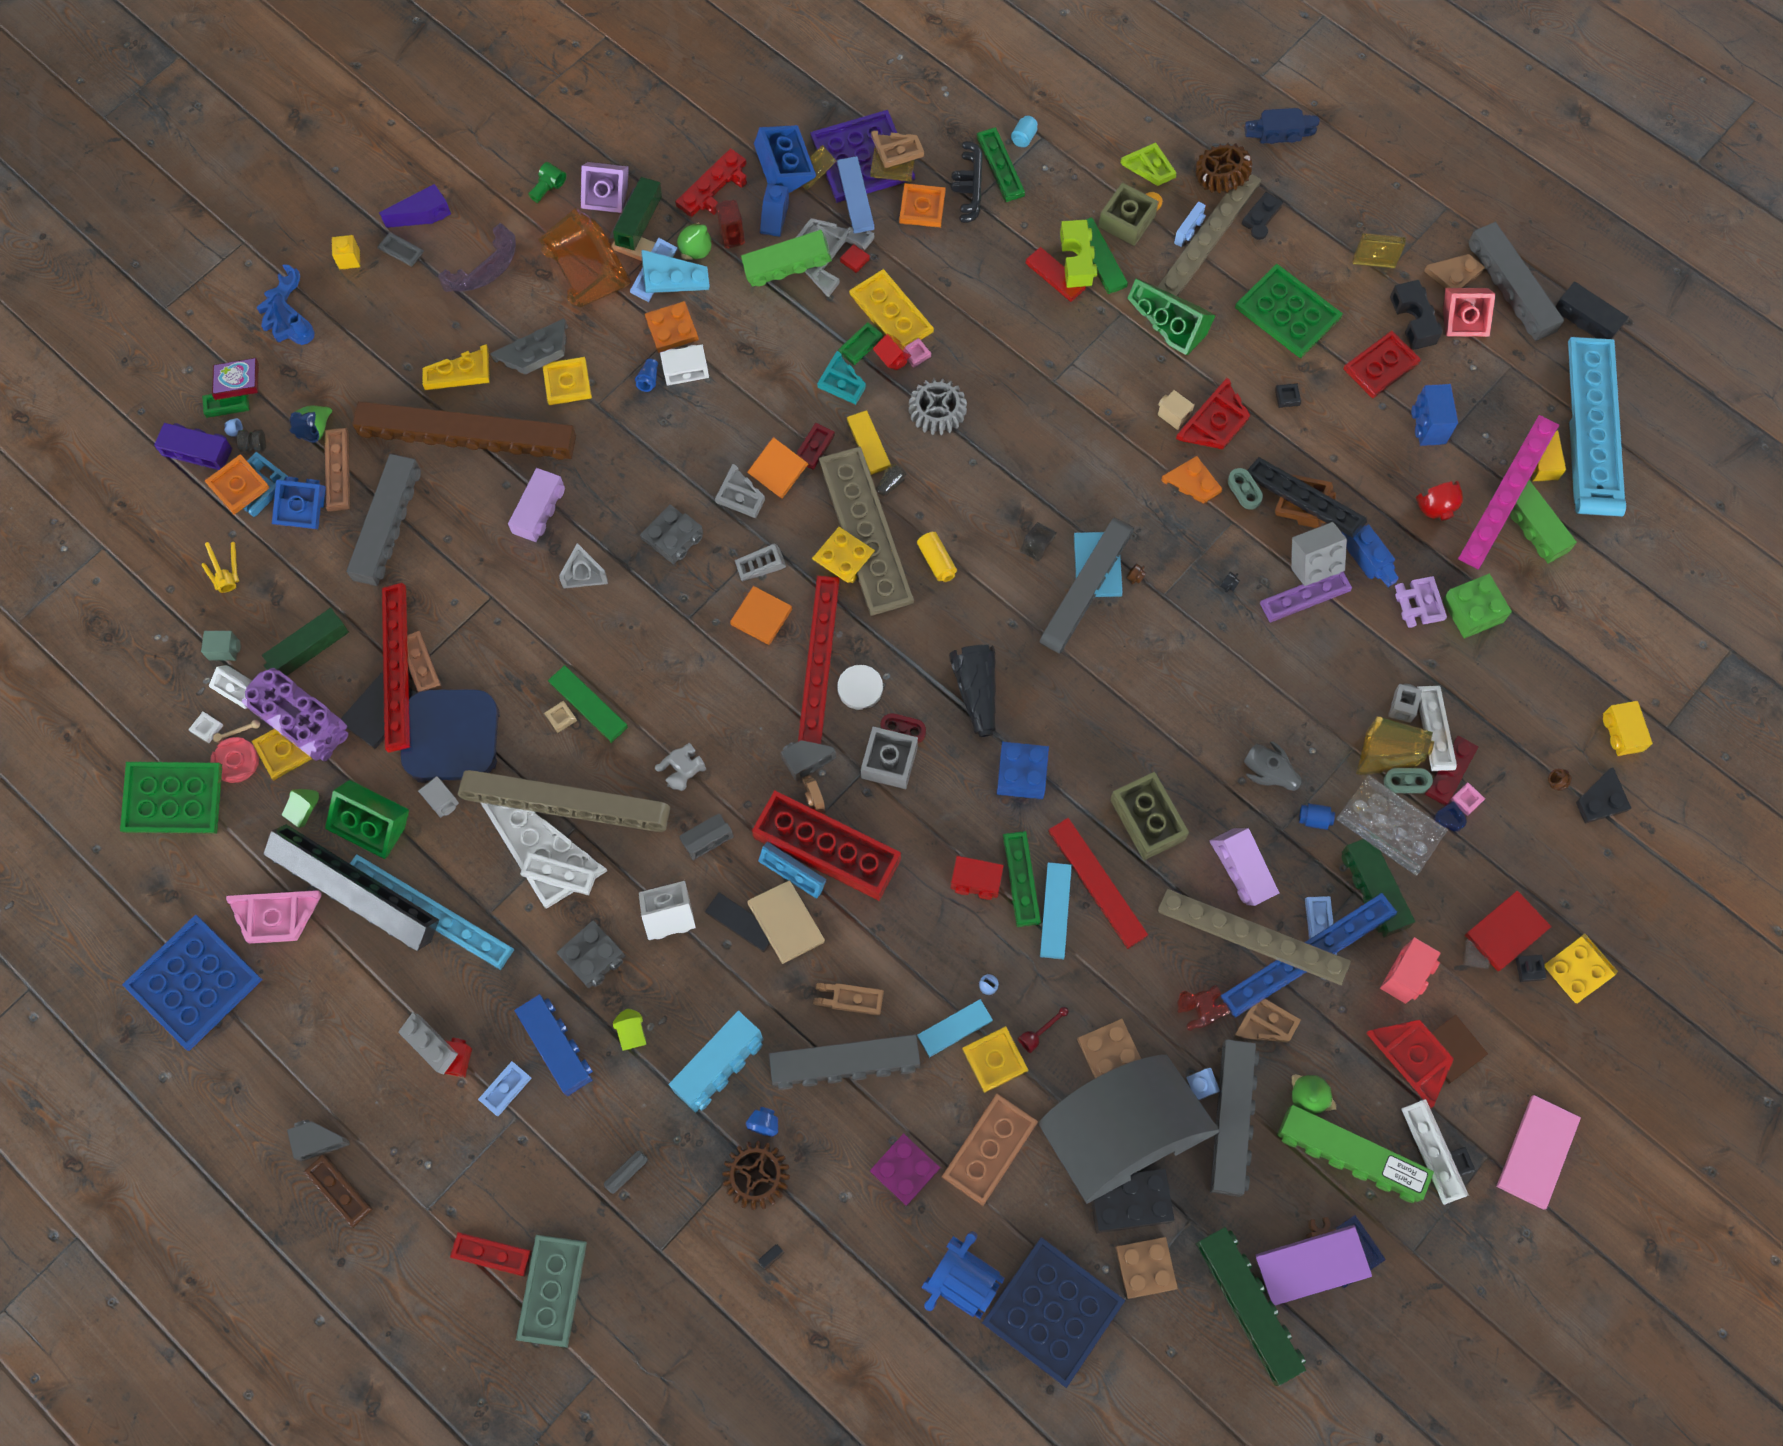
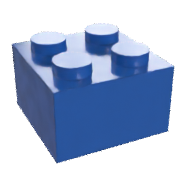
(1434, 415)
(1022, 770)

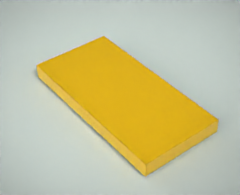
(890, 308)

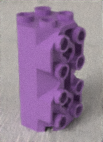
(295, 714)

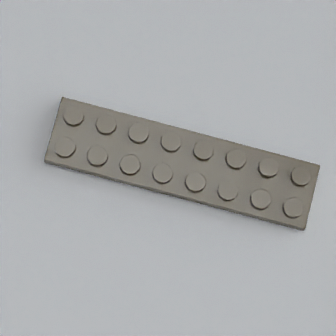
(862, 516)

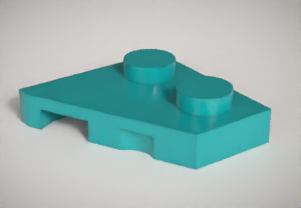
(841, 380)

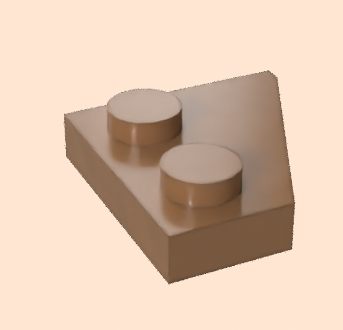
(1455, 272)
(813, 794)
(1267, 1023)

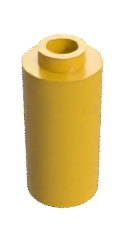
(937, 557)

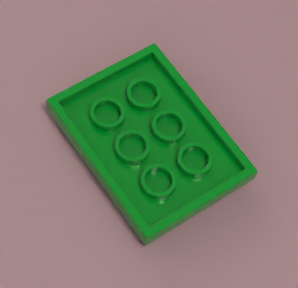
(1288, 310)
(171, 797)

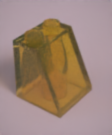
(1393, 746)

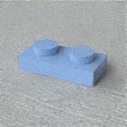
(1187, 228)
(504, 1088)

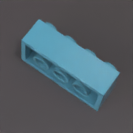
(717, 1061)

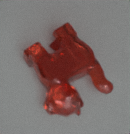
(1204, 1003)

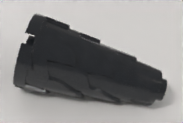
(977, 685)

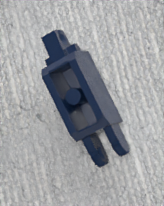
(1282, 126)

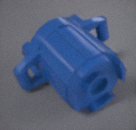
(963, 1279)

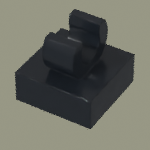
(1531, 968)

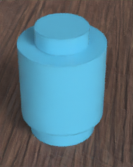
(1024, 131)

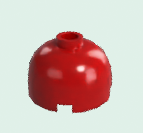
(1441, 501)

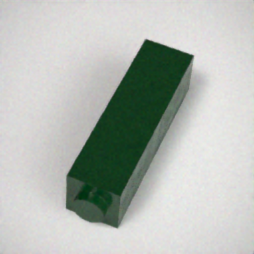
(637, 213)
(305, 643)

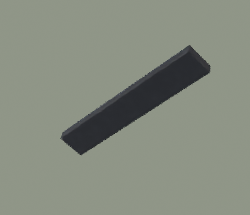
(1306, 497)

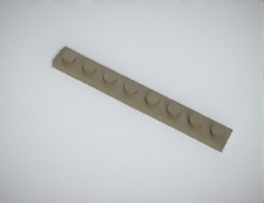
(1208, 237)
(1254, 937)

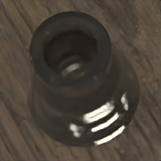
(891, 479)

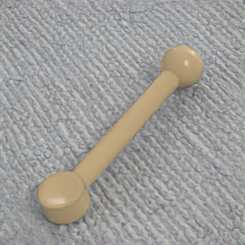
(219, 737)

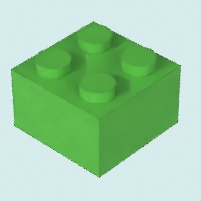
(1476, 606)

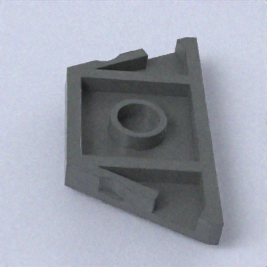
(535, 349)

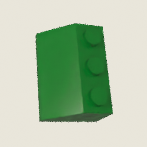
(366, 818)

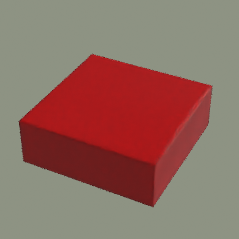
(854, 258)

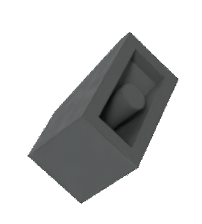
(806, 757)
(312, 1140)

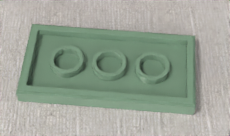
(551, 1291)

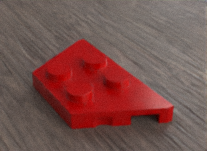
(1217, 419)
(1416, 1056)

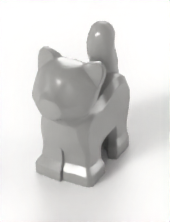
(685, 767)

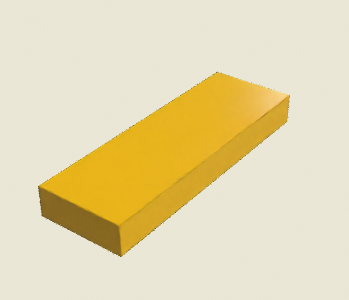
(868, 439)

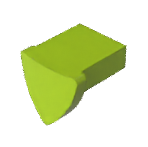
(630, 1029)

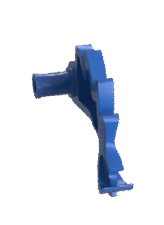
(280, 316)

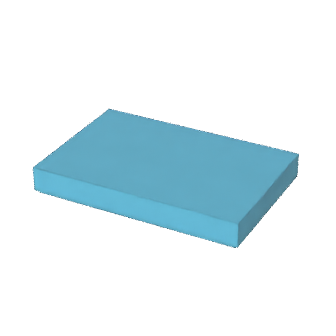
(1083, 546)

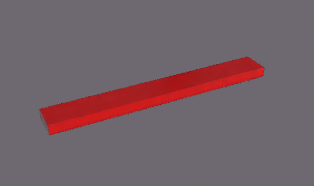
(819, 659)
(395, 668)

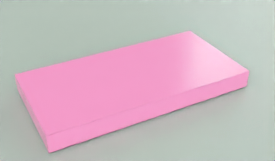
(1538, 1152)

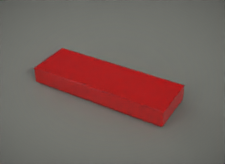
(1053, 273)
(490, 1254)

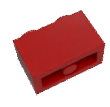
(976, 877)

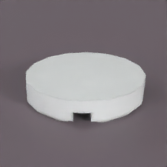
(860, 687)

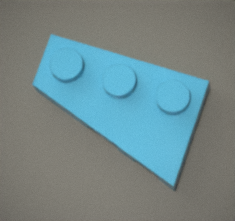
(672, 274)

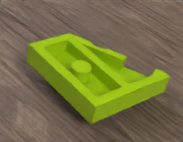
(1150, 164)

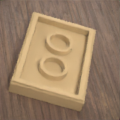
(786, 921)

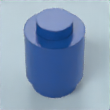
(1316, 816)

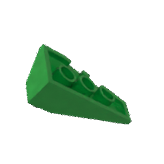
(1176, 319)

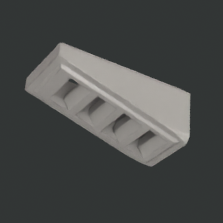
(763, 569)

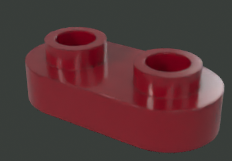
(904, 725)

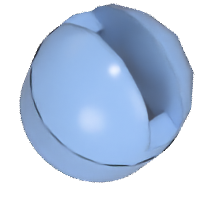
(232, 427)
(985, 987)

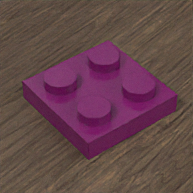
(904, 1169)

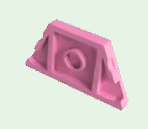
(273, 915)

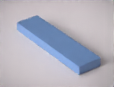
(855, 194)

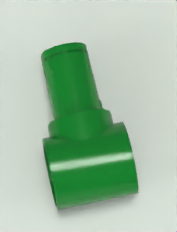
(549, 178)

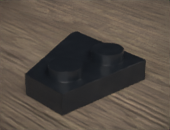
(1603, 799)

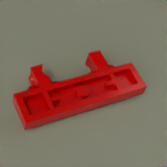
(701, 193)

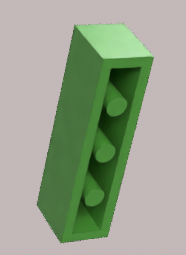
(786, 258)
(1541, 525)

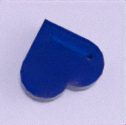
(1451, 817)

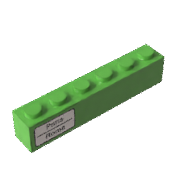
(1355, 1154)

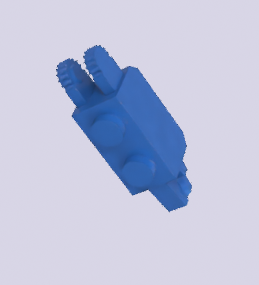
(1372, 555)

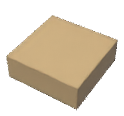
(560, 716)

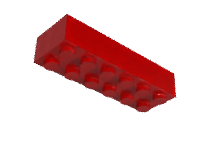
(827, 845)

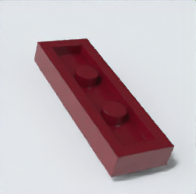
(1446, 781)

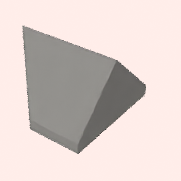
(582, 570)

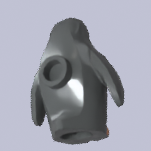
(1272, 767)

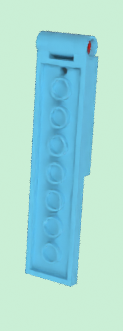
(1595, 428)

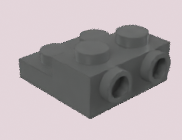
(672, 534)
(591, 955)

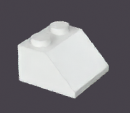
(666, 910)

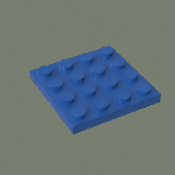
(192, 982)

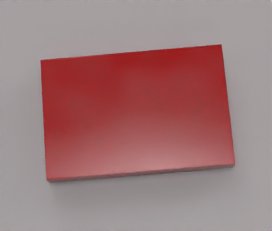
(1382, 364)
(1508, 930)

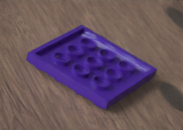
(853, 140)

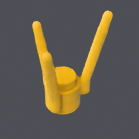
(223, 579)

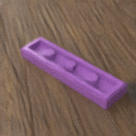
(1304, 596)

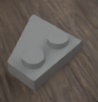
(740, 494)

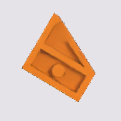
(1194, 480)

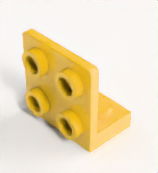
(1580, 968)

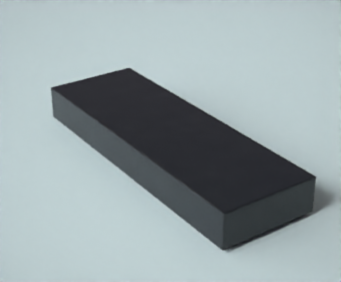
(738, 921)

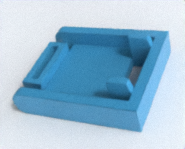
(258, 462)

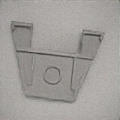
(835, 238)

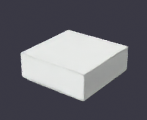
(205, 727)

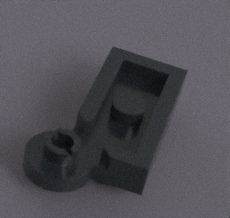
(1261, 215)

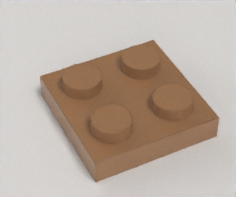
(1108, 1048)
(1146, 1268)

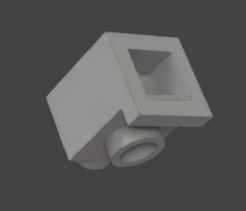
(1408, 710)

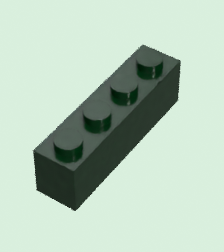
(1373, 878)

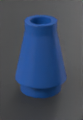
(647, 376)

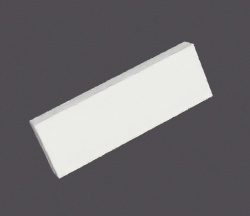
(558, 873)

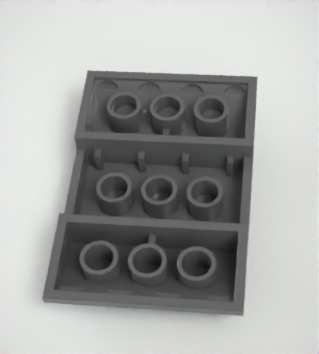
(1125, 1124)

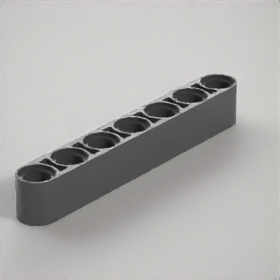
(1083, 589)

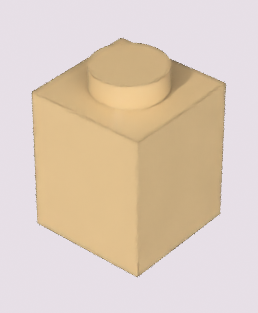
(1175, 409)

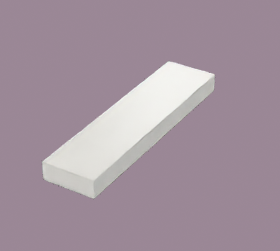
(1435, 720)
(1434, 1151)

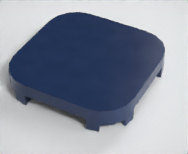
(450, 734)

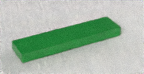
(1000, 164)
(1107, 267)
(588, 704)
(1021, 879)

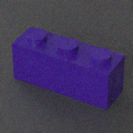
(193, 446)

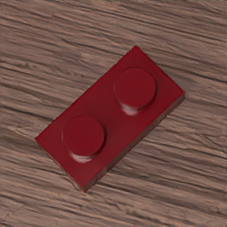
(815, 444)

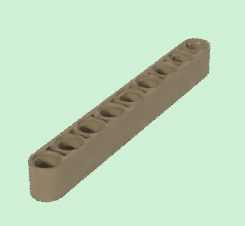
(564, 801)

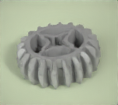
(937, 413)

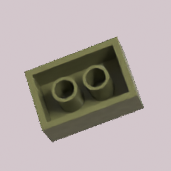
(1149, 816)

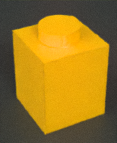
(346, 252)

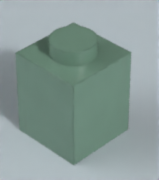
(220, 645)

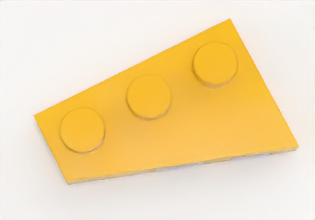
(462, 371)

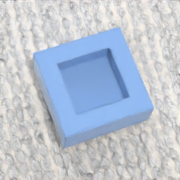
(1203, 1083)

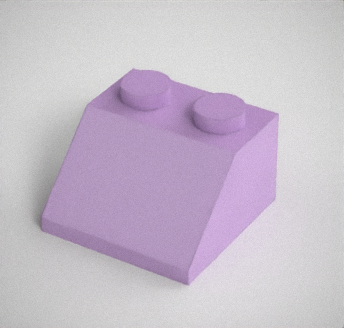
(603, 187)

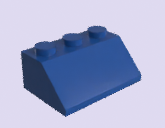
(784, 156)

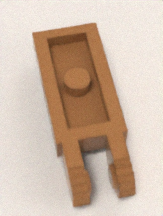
(851, 998)

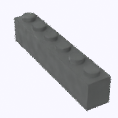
(1515, 281)
(384, 520)
(844, 1061)
(1233, 1118)

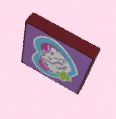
(235, 378)

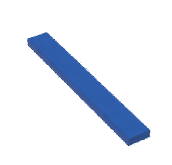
(1331, 940)

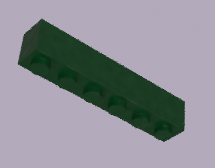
(1251, 1307)

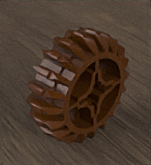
(1223, 168)
(752, 1186)

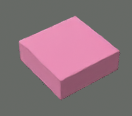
(918, 351)
(1467, 799)

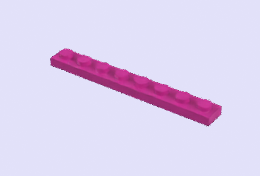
(1508, 492)

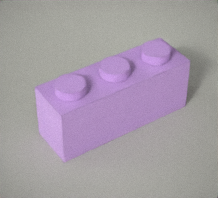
(536, 505)

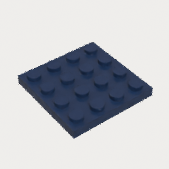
(1053, 1312)

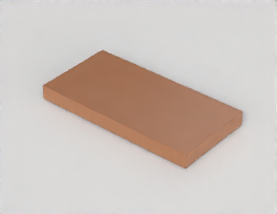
(989, 1149)

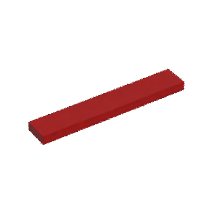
(1098, 883)

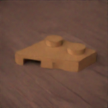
(897, 148)

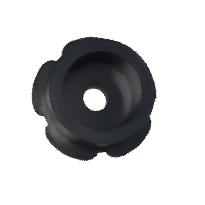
(1230, 582)

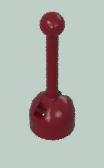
(1030, 1040)

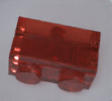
(730, 223)

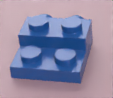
(298, 503)

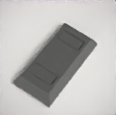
(400, 249)

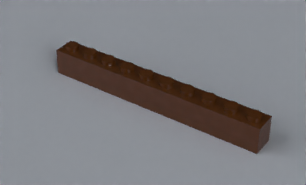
(464, 430)

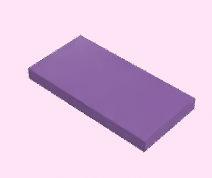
(1313, 1265)

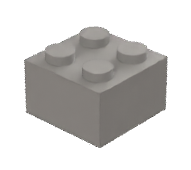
(1318, 554)
(889, 757)

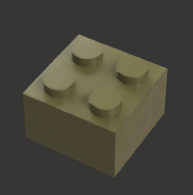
(1128, 214)

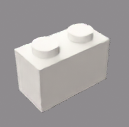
(684, 364)

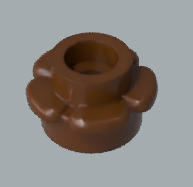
(1136, 574)
(1559, 779)

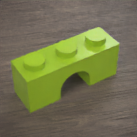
(1076, 237)

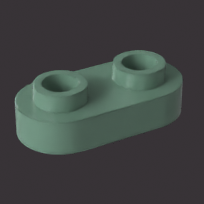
(1246, 490)
(1406, 779)

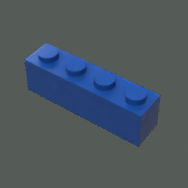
(554, 1045)

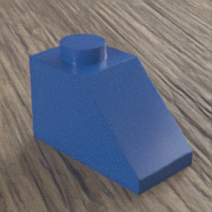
(774, 210)

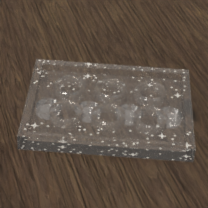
(1392, 825)

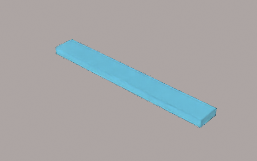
(450, 924)

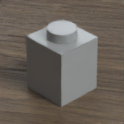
(439, 797)

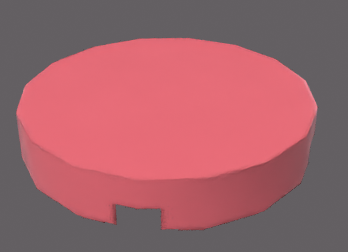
(238, 759)

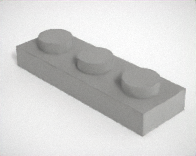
(428, 1043)

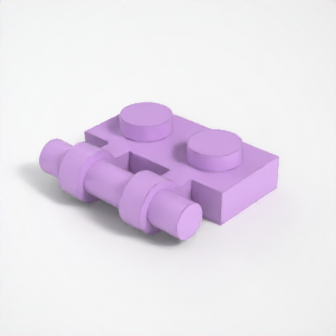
(1427, 599)

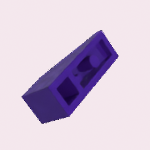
(421, 208)

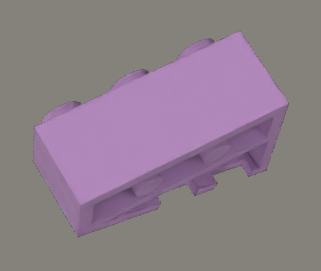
(1245, 865)

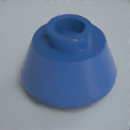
(763, 1122)

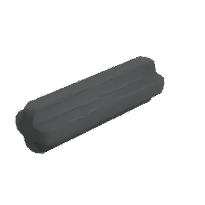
(625, 1172)

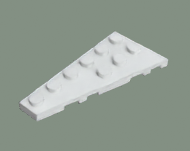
(527, 832)

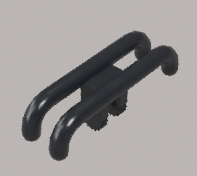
(969, 181)

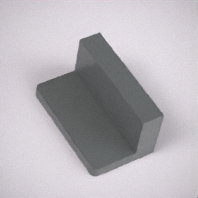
(706, 836)

